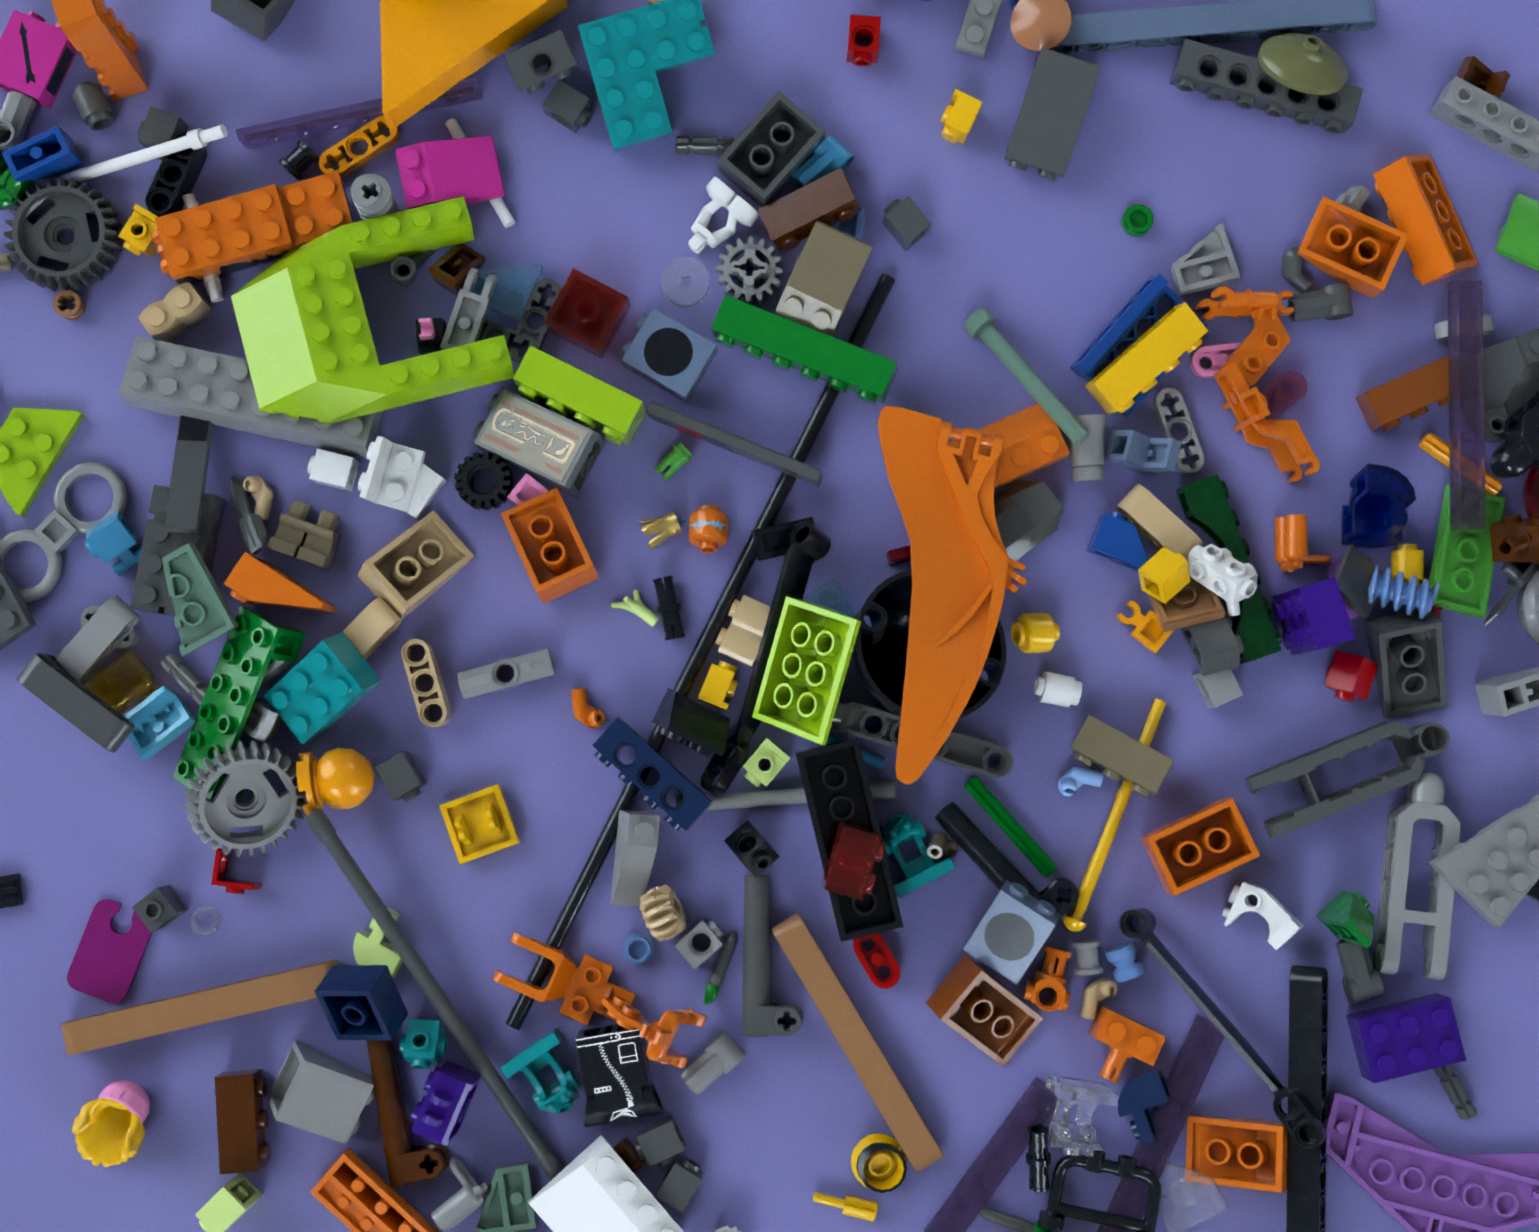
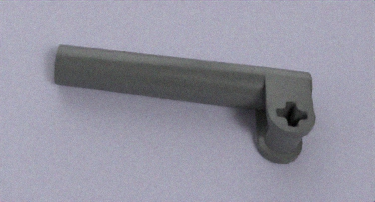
(759, 1015)

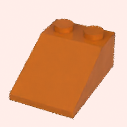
(1352, 247)
(549, 545)
(261, 583)
(1238, 1151)

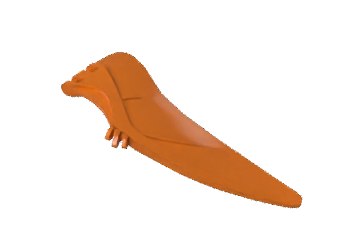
(955, 572)

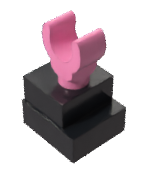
(430, 334)

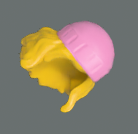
(112, 1125)

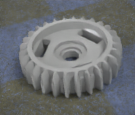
(245, 771)

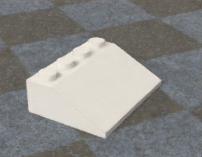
(600, 1196)

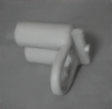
(464, 1201)

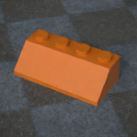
(1424, 211)
(1028, 445)

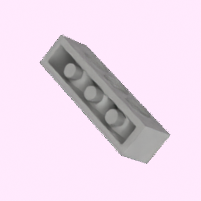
(1489, 121)

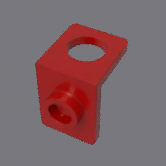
(231, 885)

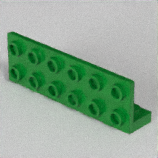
(234, 691)

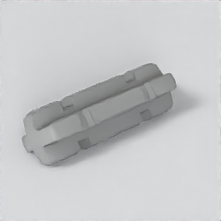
(184, 677)

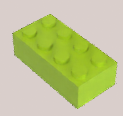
(579, 395)

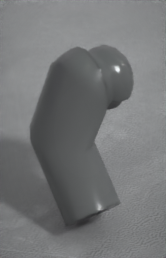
(1292, 270)

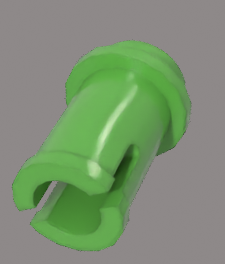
(675, 459)

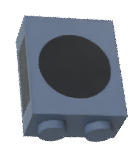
(668, 354)
(1012, 931)

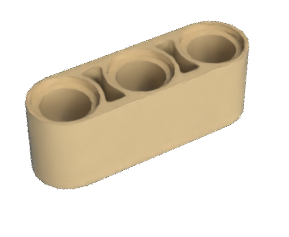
(1157, 522)
(372, 627)
(415, 672)

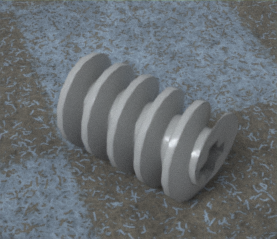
(373, 196)

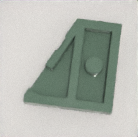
(507, 1201)

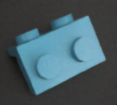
(158, 722)

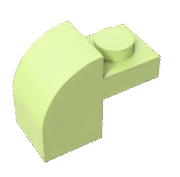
(373, 948)

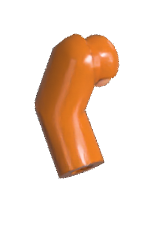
(584, 712)

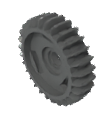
(41, 240)

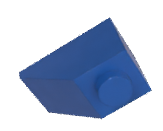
(43, 156)
(1118, 541)

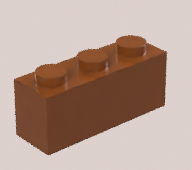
(1406, 395)

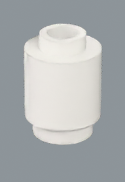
(1058, 689)

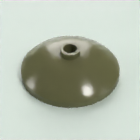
(1303, 63)

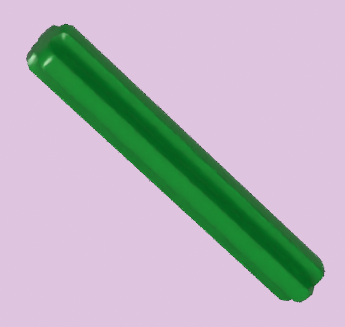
(1010, 826)

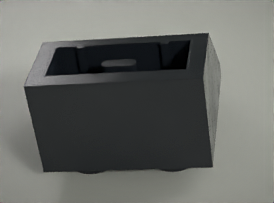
(689, 720)

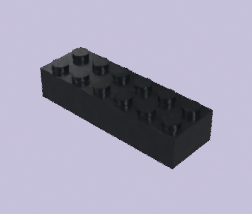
(837, 792)

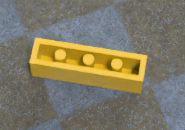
(1146, 359)

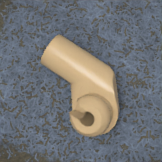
(1095, 993)

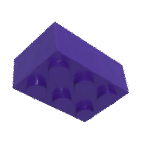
(1313, 617)
(1406, 1037)

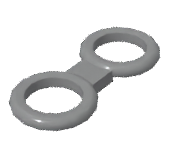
(62, 526)

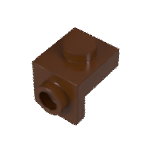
(1481, 76)

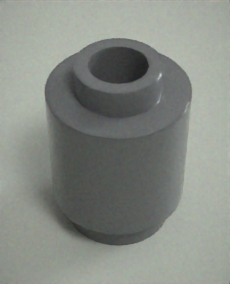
(93, 105)

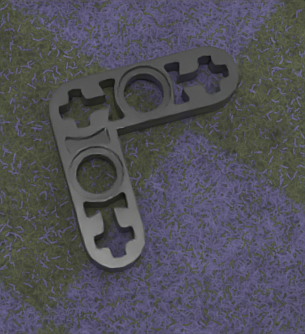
(523, 333)

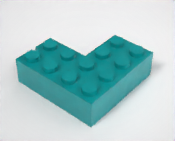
(629, 52)

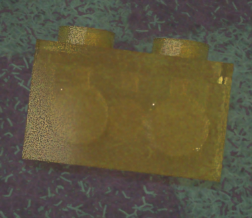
(122, 681)

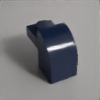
(1138, 1097)

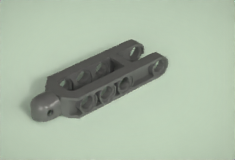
(1411, 745)
(958, 749)

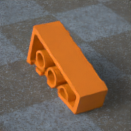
(103, 44)

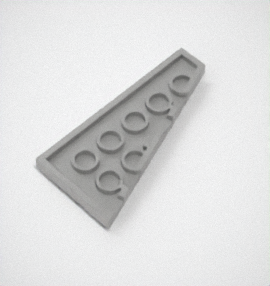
(1496, 864)

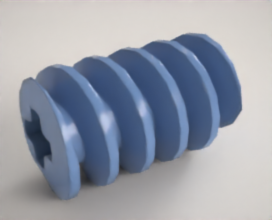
(1402, 592)

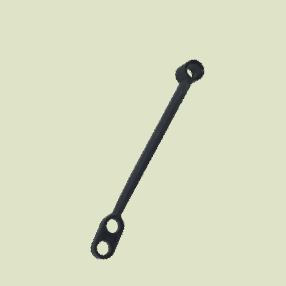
(807, 546)
(1292, 1123)

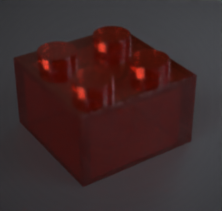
(587, 313)
(852, 861)

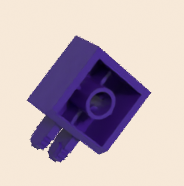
(446, 1102)

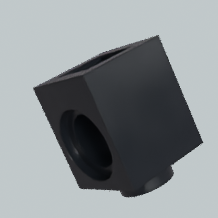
(751, 848)

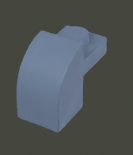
(1142, 453)

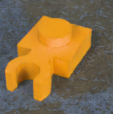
(1147, 627)

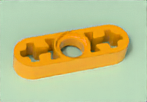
(346, 144)

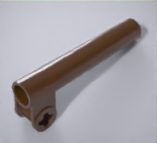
(402, 1160)

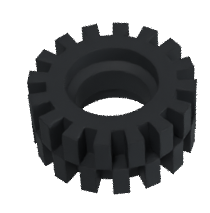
(470, 468)

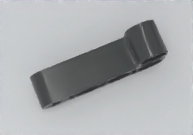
(75, 702)

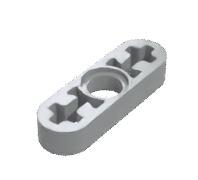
(1163, 413)

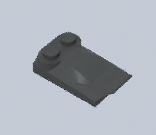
(1026, 516)

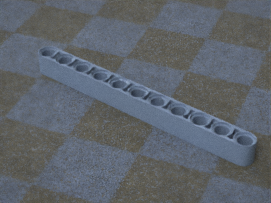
(1214, 23)

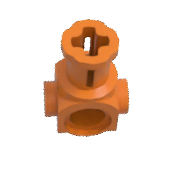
(1052, 977)

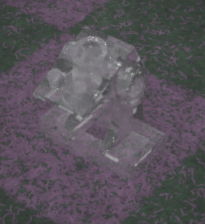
(1088, 1095)

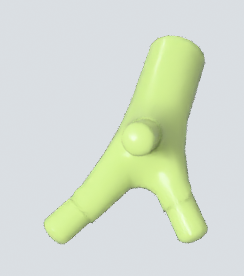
(638, 608)

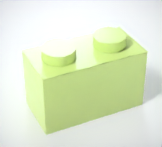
(228, 1205)

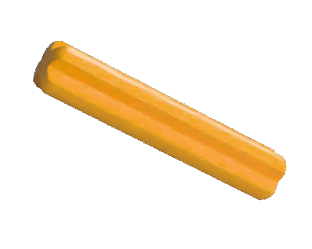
(1440, 450)

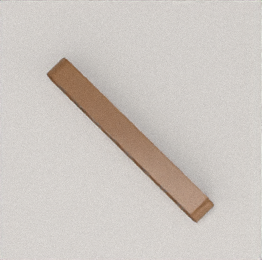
(194, 1008)
(857, 1042)

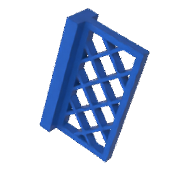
(1120, 327)

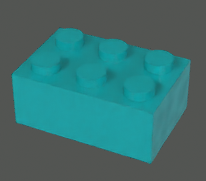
(322, 687)

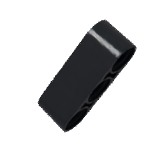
(163, 189)

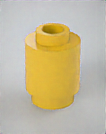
(1409, 561)

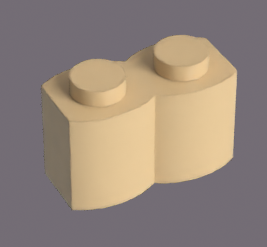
(180, 308)
(745, 631)

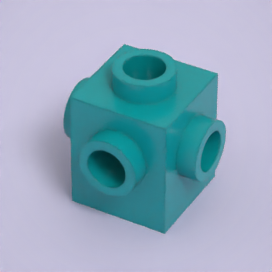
(423, 1043)

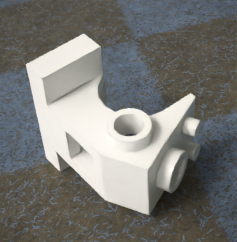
(1280, 920)

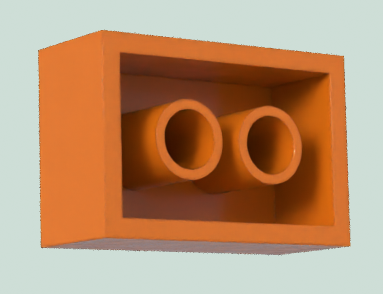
(1199, 846)

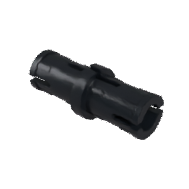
(668, 608)
(1038, 1158)

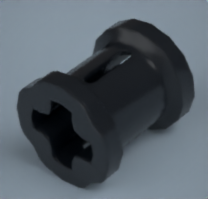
(299, 160)

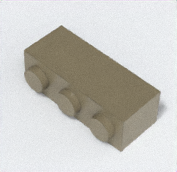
(1121, 757)

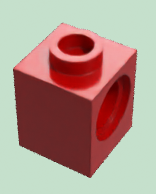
(868, 28)

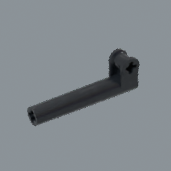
(994, 863)

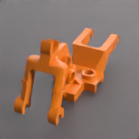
(1247, 365)
(588, 990)

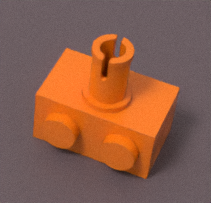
(1126, 1040)

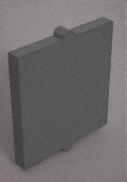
(1354, 579)

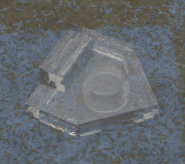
(1188, 1198)

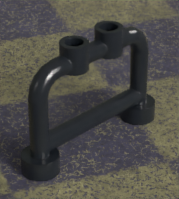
(1126, 1168)

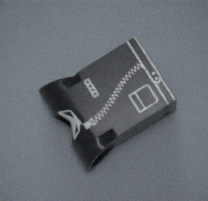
(615, 1075)

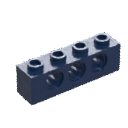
(620, 735)

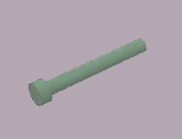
(982, 326)

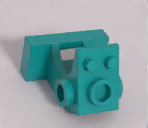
(920, 869)
(558, 1096)

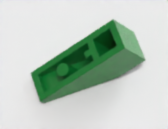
(1349, 919)

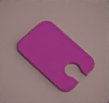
(107, 959)

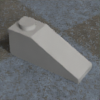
(1509, 693)
(634, 855)

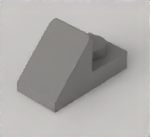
(262, 721)

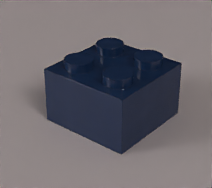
(361, 1002)

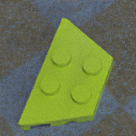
(30, 449)

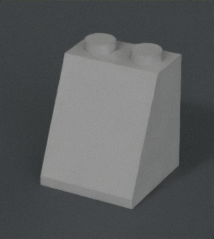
(320, 1093)

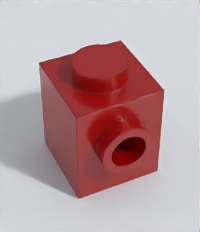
(1350, 676)

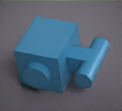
(114, 538)

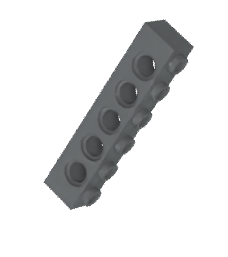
(1225, 63)

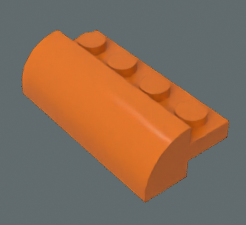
(365, 1199)

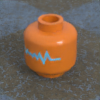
(708, 528)

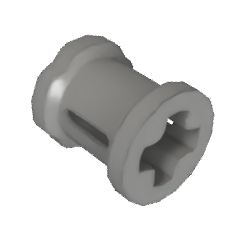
(1087, 957)

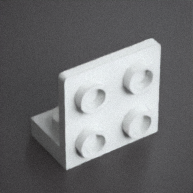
(391, 474)

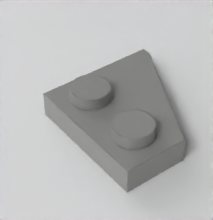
(1206, 265)

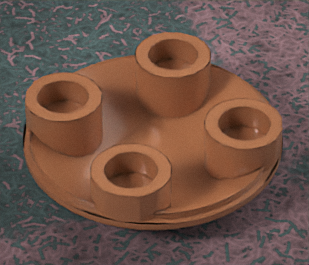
(1040, 23)

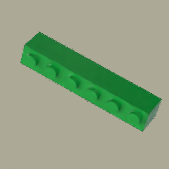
(804, 349)

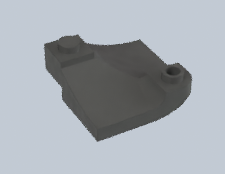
(1509, 380)

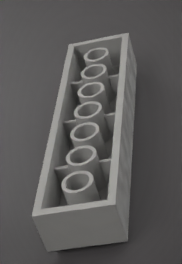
(221, 390)

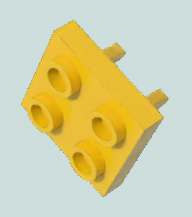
(479, 823)

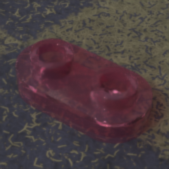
(1278, 398)

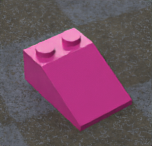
(450, 170)

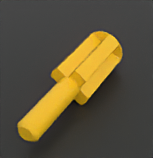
(850, 1205)

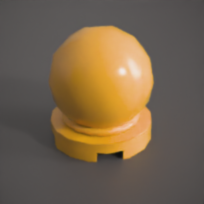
(337, 779)

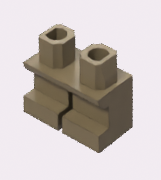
(305, 540)

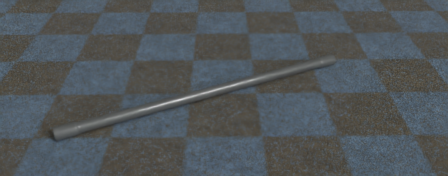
(327, 835)

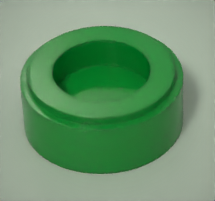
(1137, 220)

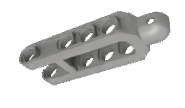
(1423, 801)

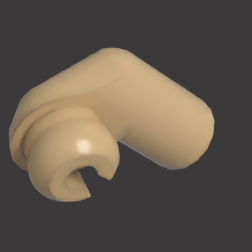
(261, 493)

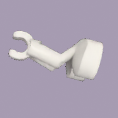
(738, 211)

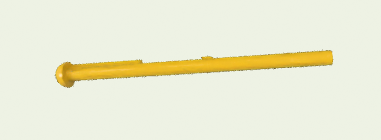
(1073, 921)

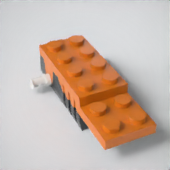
(247, 229)

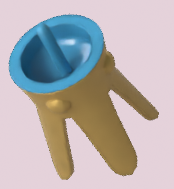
(667, 525)

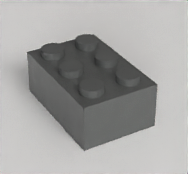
(771, 150)

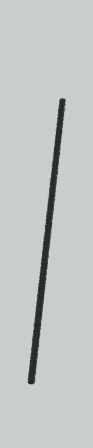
(698, 656)

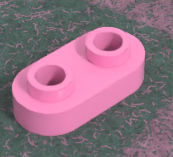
(1215, 354)

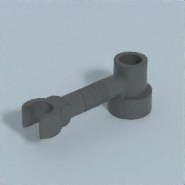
(405, 264)

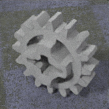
(761, 270)

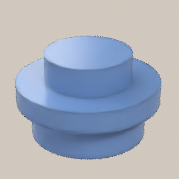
(638, 948)

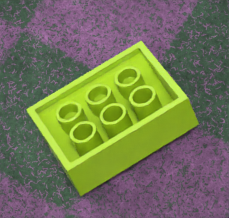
(806, 669)

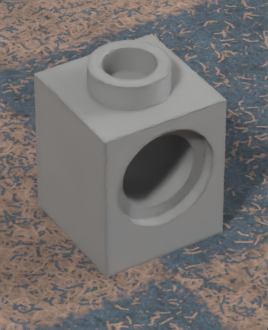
(1217, 687)
(693, 955)

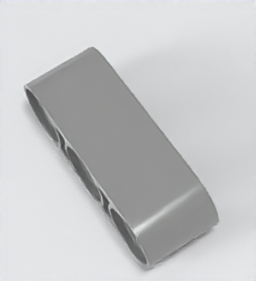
(98, 638)

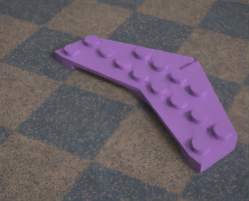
(1426, 1184)

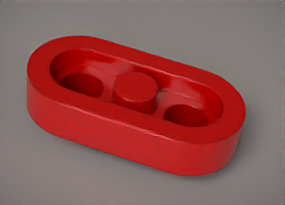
(876, 957)

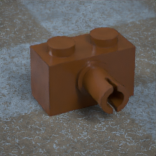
(1515, 539)

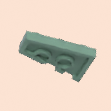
(197, 601)

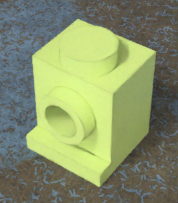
(768, 751)

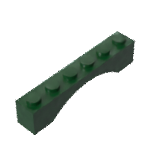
(1207, 507)

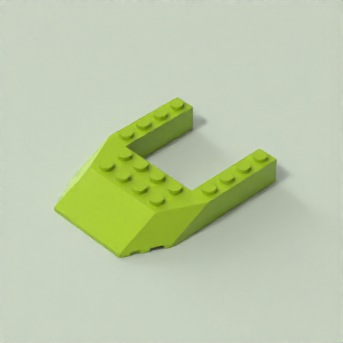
(312, 334)

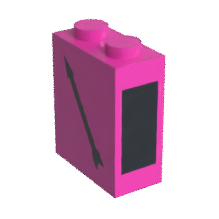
(34, 57)

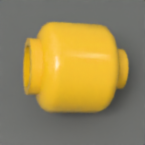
(1035, 632)

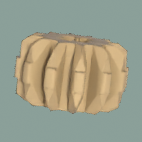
(663, 912)

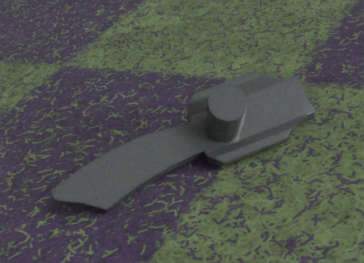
(250, 525)
(1518, 578)

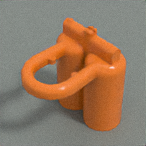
(1292, 543)

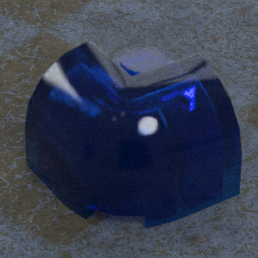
(1376, 507)

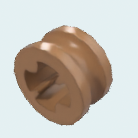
(79, 302)

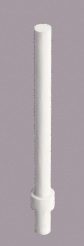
(194, 139)

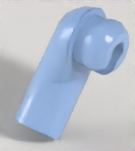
(1076, 778)

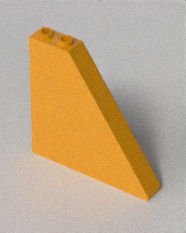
(443, 42)

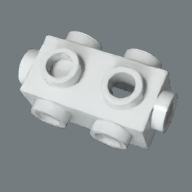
(1223, 575)

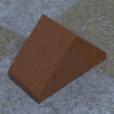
(454, 266)

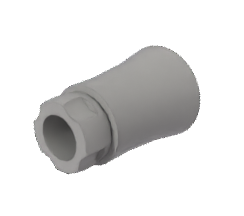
(1089, 455)

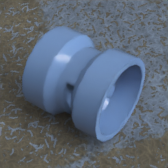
(1124, 957)

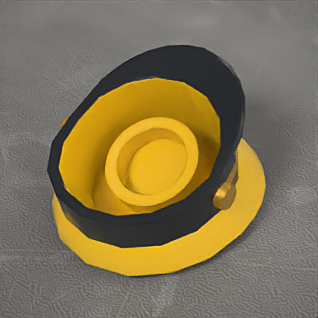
(879, 1163)

